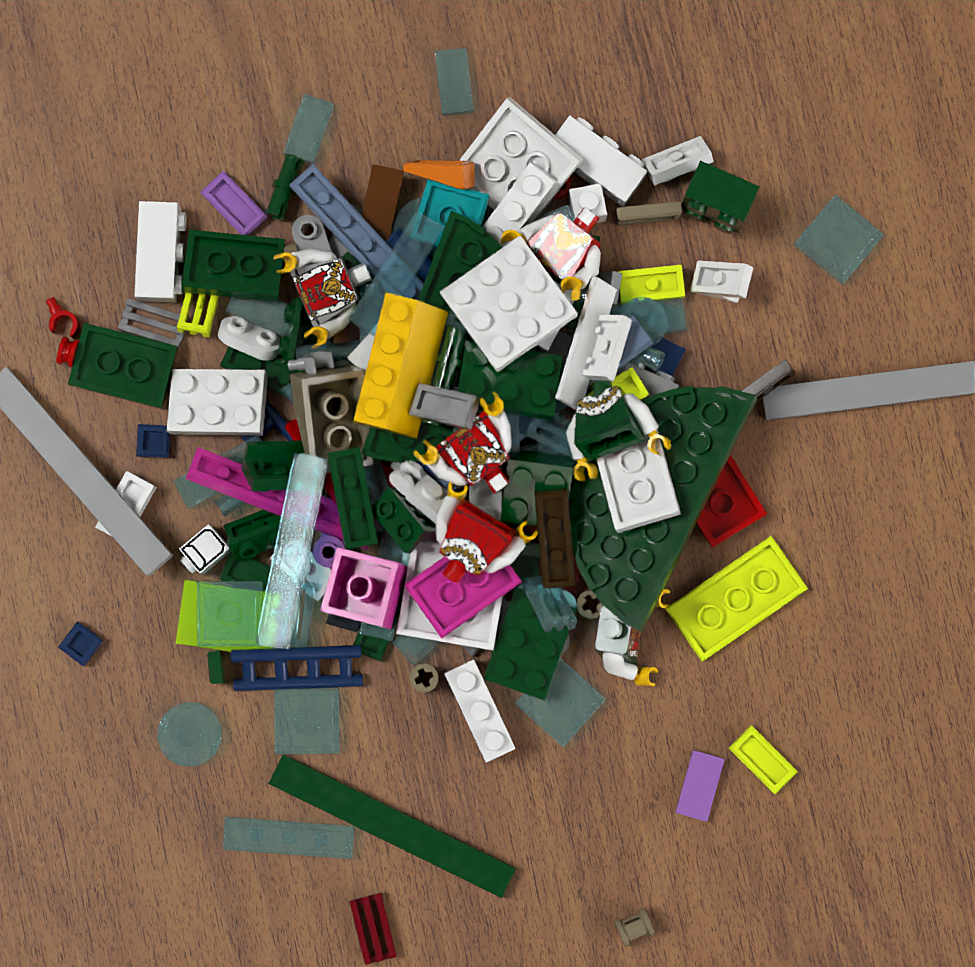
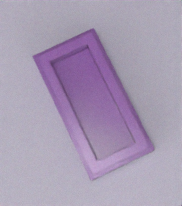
(234, 204)
(699, 785)

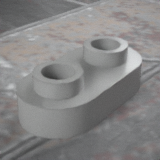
(316, 240)

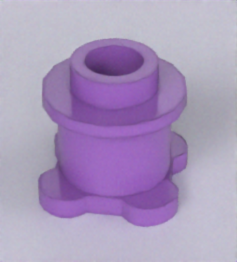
(319, 553)

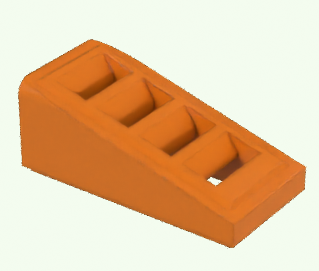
(451, 173)

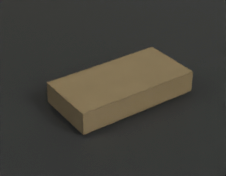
(648, 213)

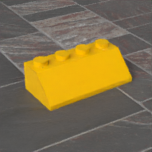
(399, 360)

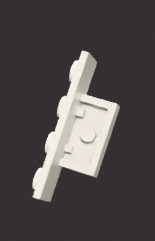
(595, 344)

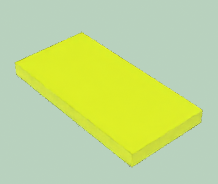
(736, 598)

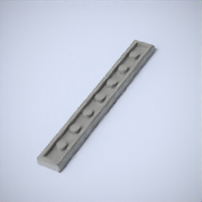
(870, 390)
(81, 475)

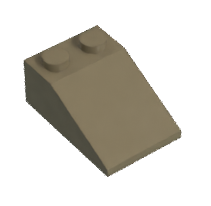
(326, 410)

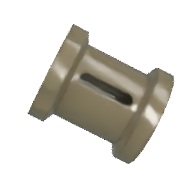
(581, 601)
(415, 674)
(634, 927)

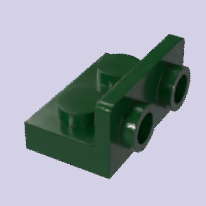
(403, 520)

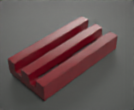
(379, 956)

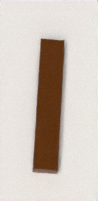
(379, 213)

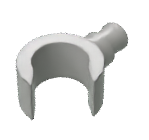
(312, 361)

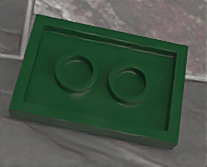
(233, 265)
(123, 365)
(524, 386)
(524, 652)

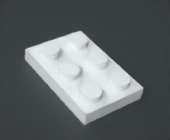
(217, 402)
(638, 486)

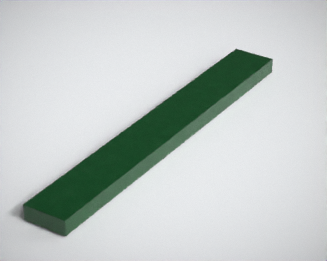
(392, 826)

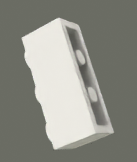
(603, 161)
(159, 252)
(480, 711)

